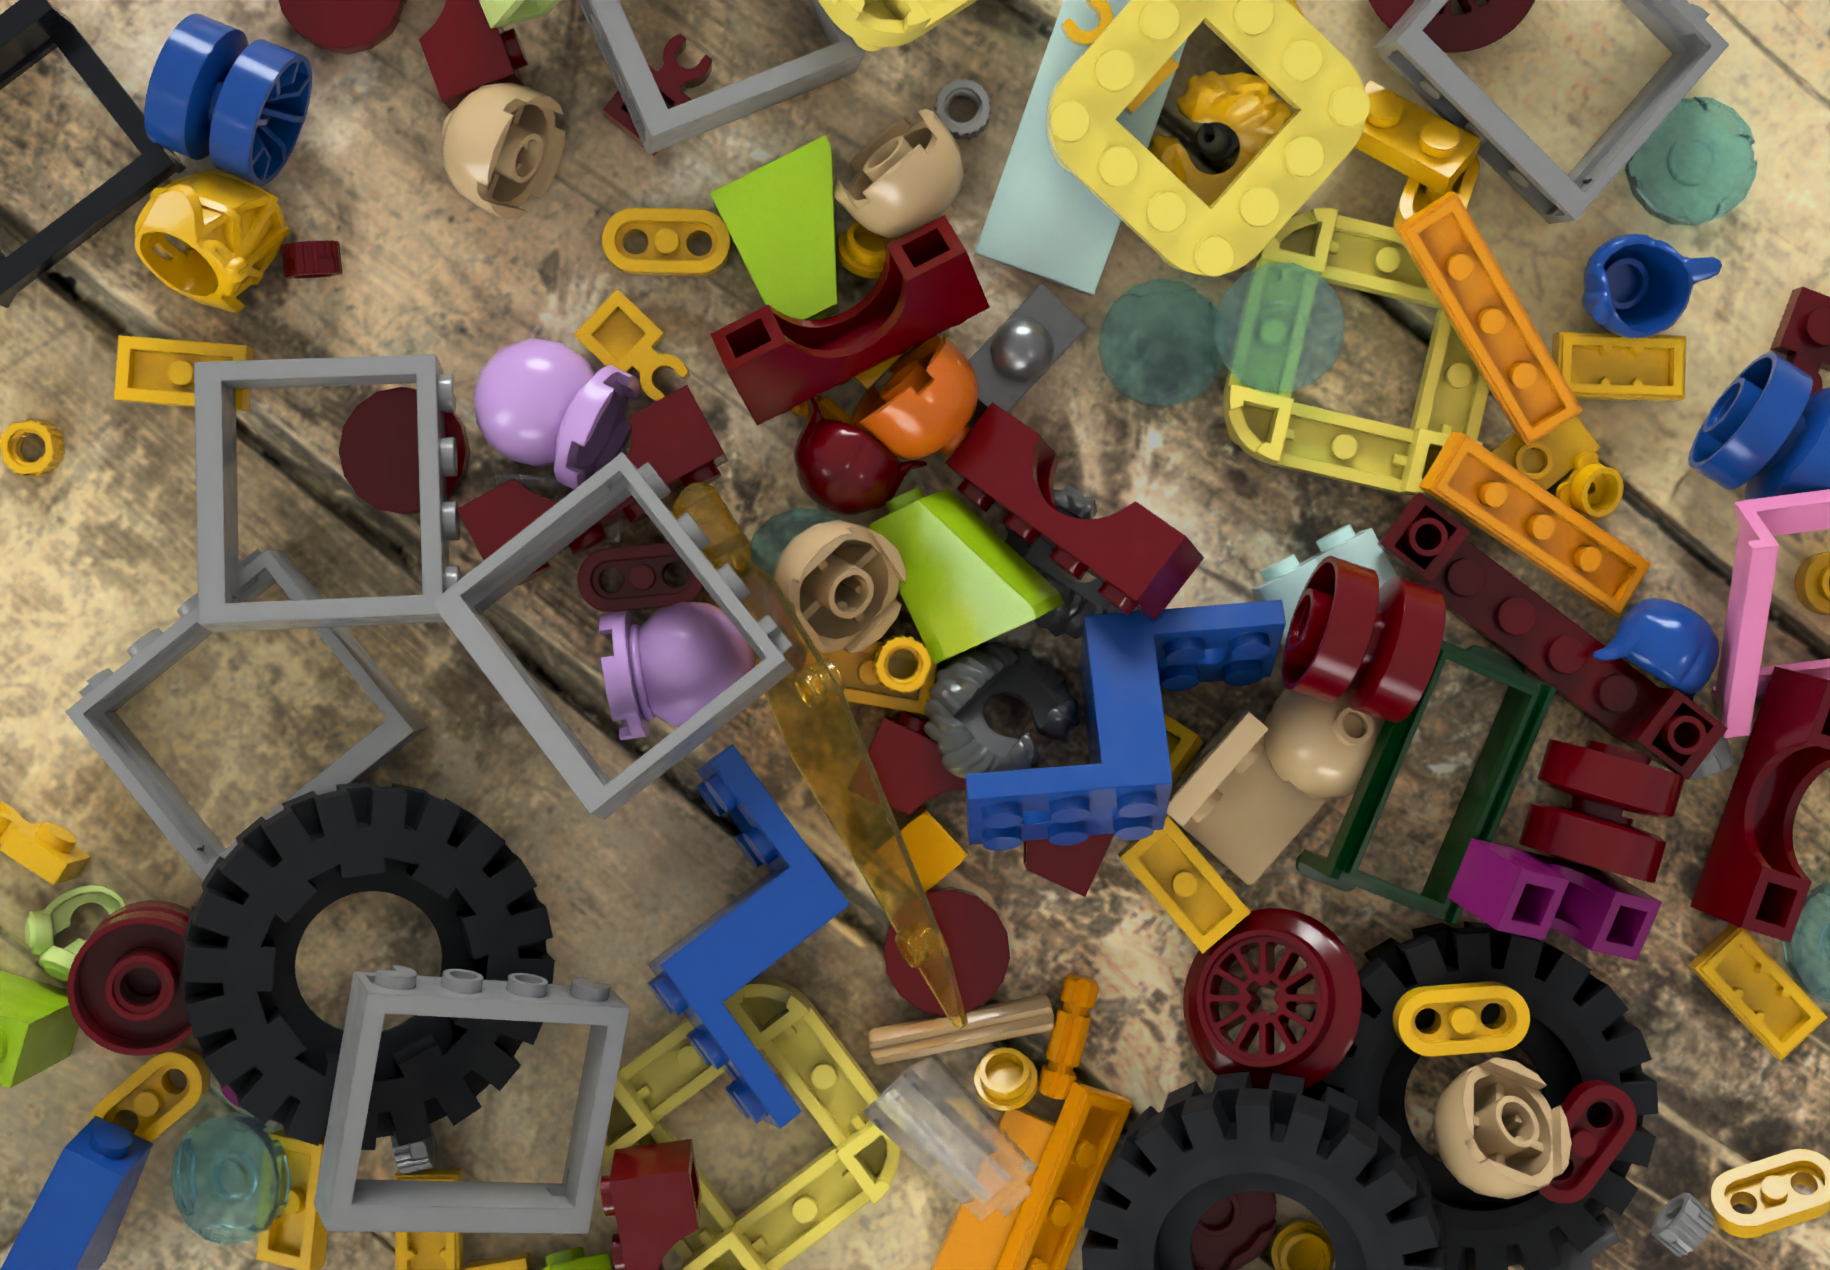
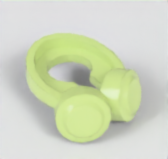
(45, 924)

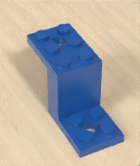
(1129, 768)
(745, 936)

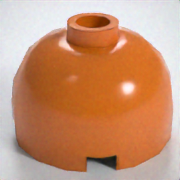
(923, 403)

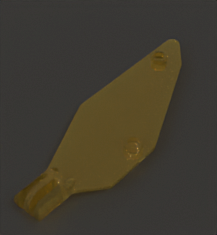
(833, 756)

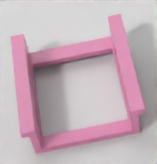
(1750, 598)

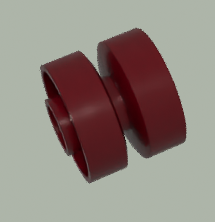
(1363, 639)
(1592, 827)
(130, 980)

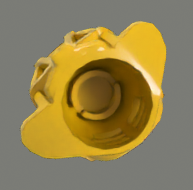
(228, 233)

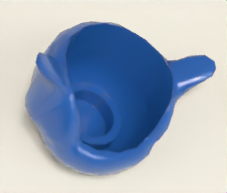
(1641, 284)
(1667, 643)

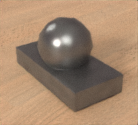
(1024, 348)

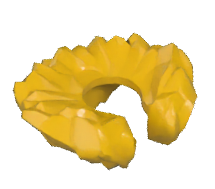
(1230, 99)

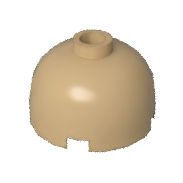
(503, 147)
(904, 177)
(841, 584)
(1319, 743)
(1501, 1130)

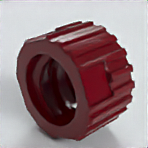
(311, 259)

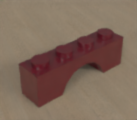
(470, 54)
(919, 294)
(665, 433)
(1130, 551)
(913, 773)
(1752, 860)
(654, 1202)

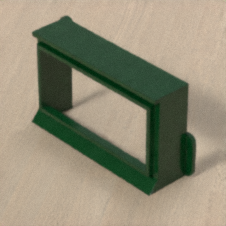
(1479, 807)

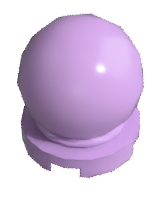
(549, 408)
(670, 664)

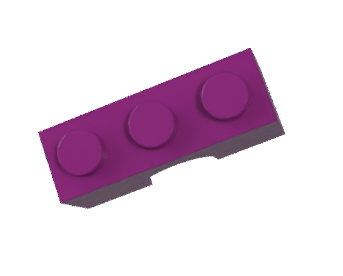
(1538, 893)

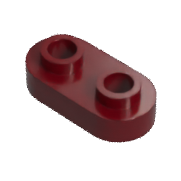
(643, 578)
(1593, 1143)

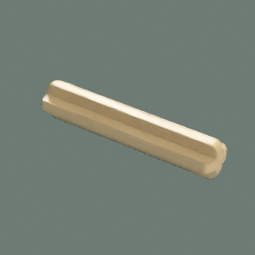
(939, 1035)

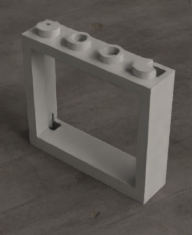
(665, 127)
(1509, 149)
(218, 499)
(535, 545)
(160, 650)
(462, 1205)

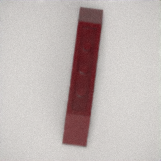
(1549, 645)

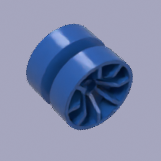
(227, 99)
(1767, 432)

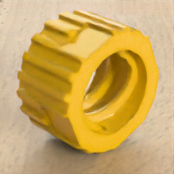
(12, 442)
(921, 669)

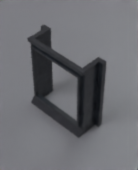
(26, 36)

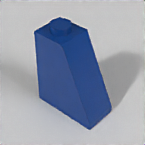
(82, 1201)

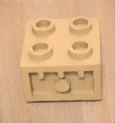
(1237, 800)

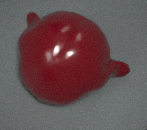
(846, 466)

